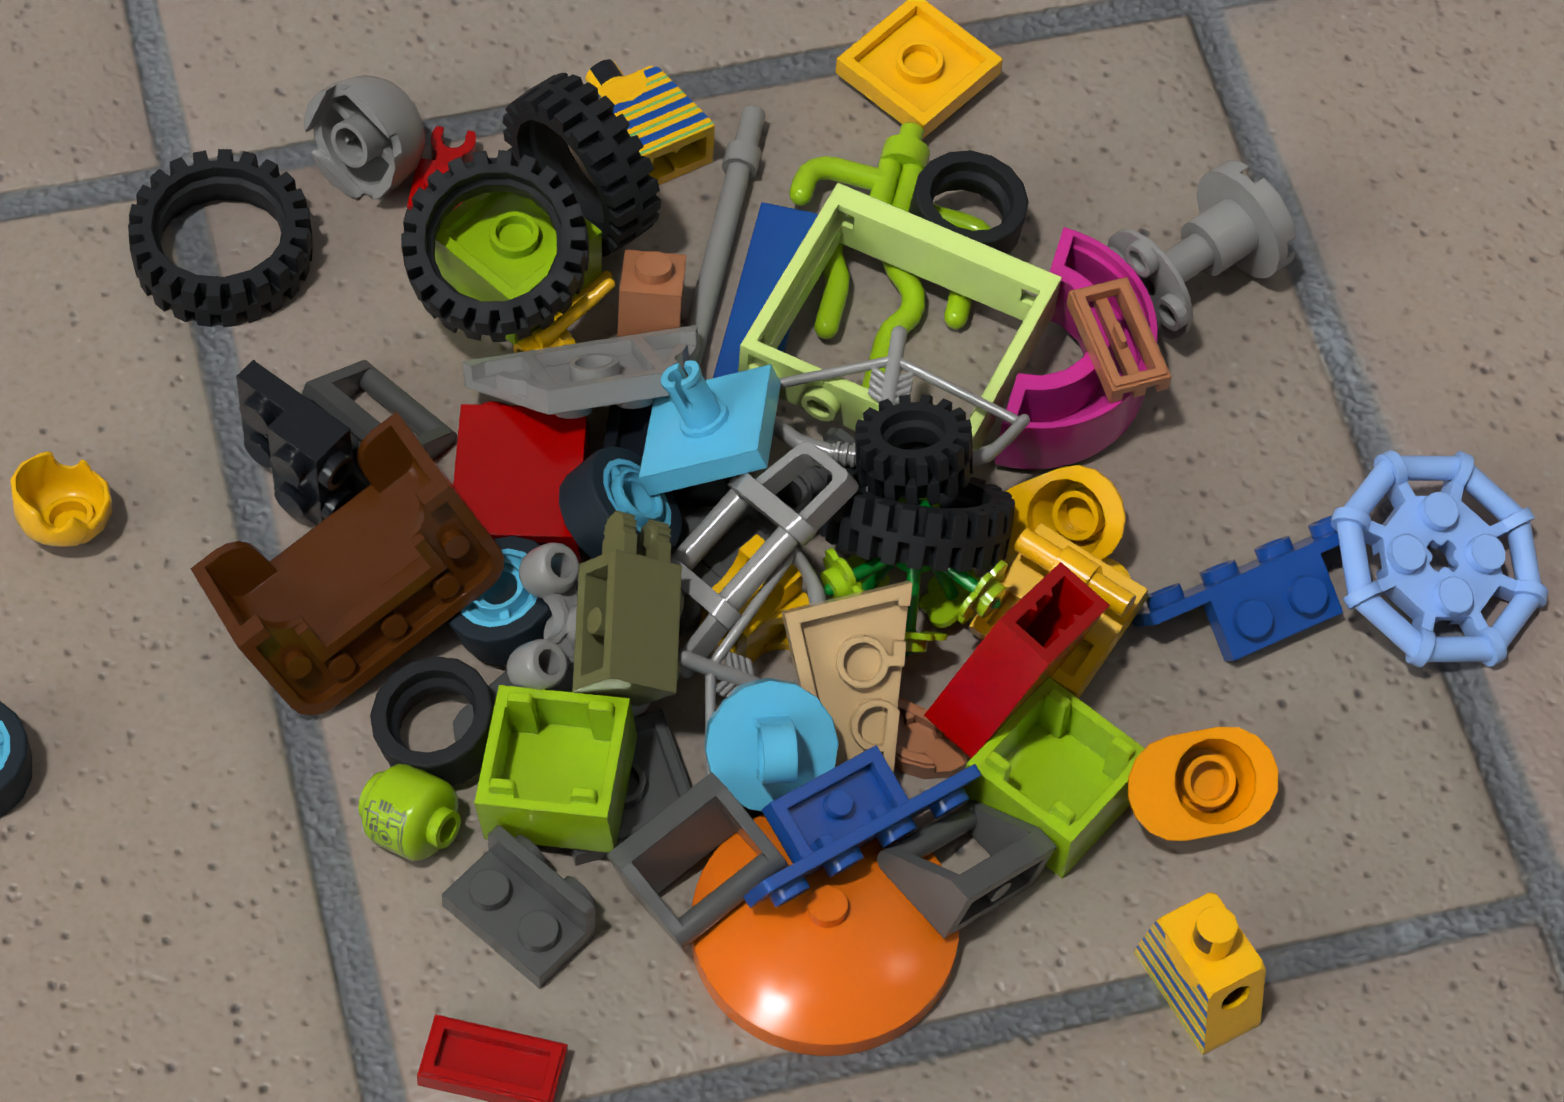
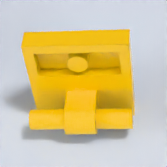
(1037, 556)

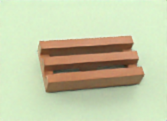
(1133, 380)

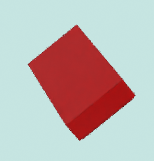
(490, 1063)

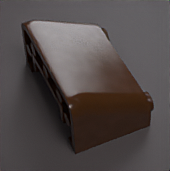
(358, 581)

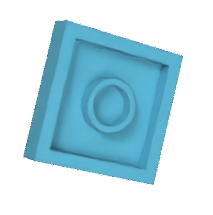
(708, 427)

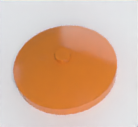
(827, 969)

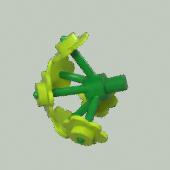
(950, 597)

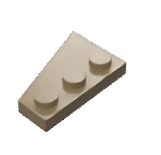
(852, 661)

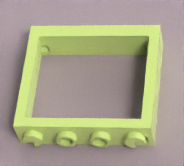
(920, 250)

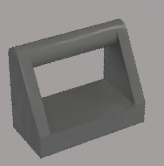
(334, 395)
(679, 840)
(956, 900)

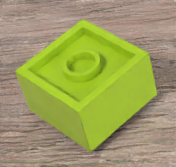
(503, 248)
(557, 767)
(1057, 770)

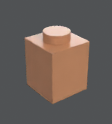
(651, 292)

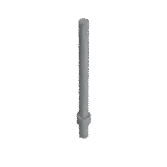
(739, 166)

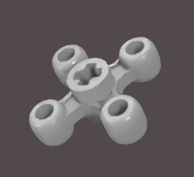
(543, 663)

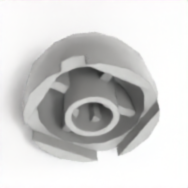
(365, 135)

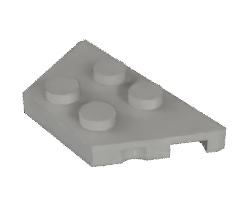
(585, 374)

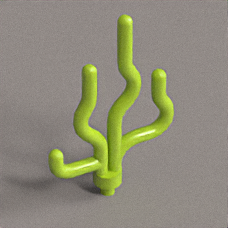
(893, 183)

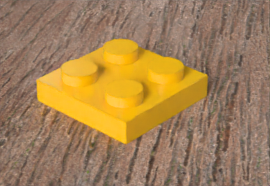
(919, 65)

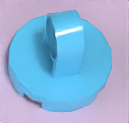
(769, 741)

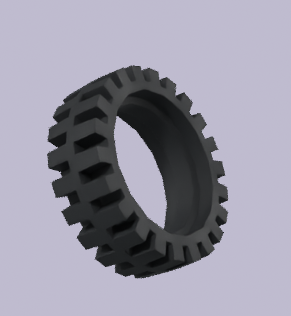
(571, 114)
(494, 176)
(206, 183)
(959, 534)

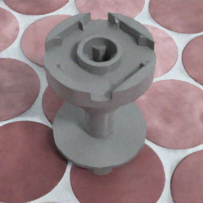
(1236, 226)

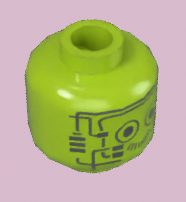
(409, 812)

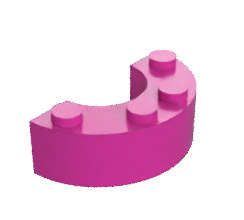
(1070, 407)

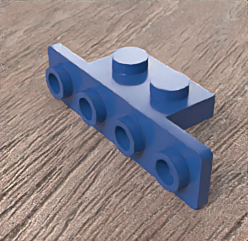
(1260, 600)
(842, 811)

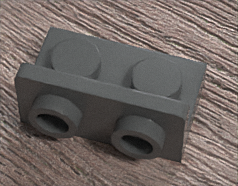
(523, 907)

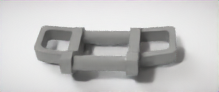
(791, 531)

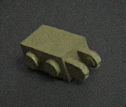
(629, 614)

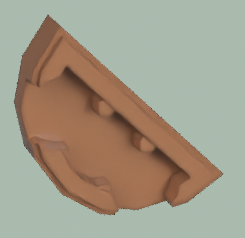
(923, 748)

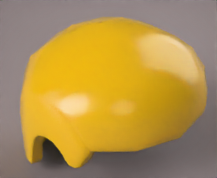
(59, 501)

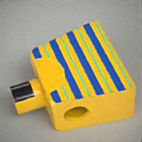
(664, 118)
(1197, 962)

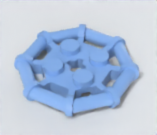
(1465, 540)

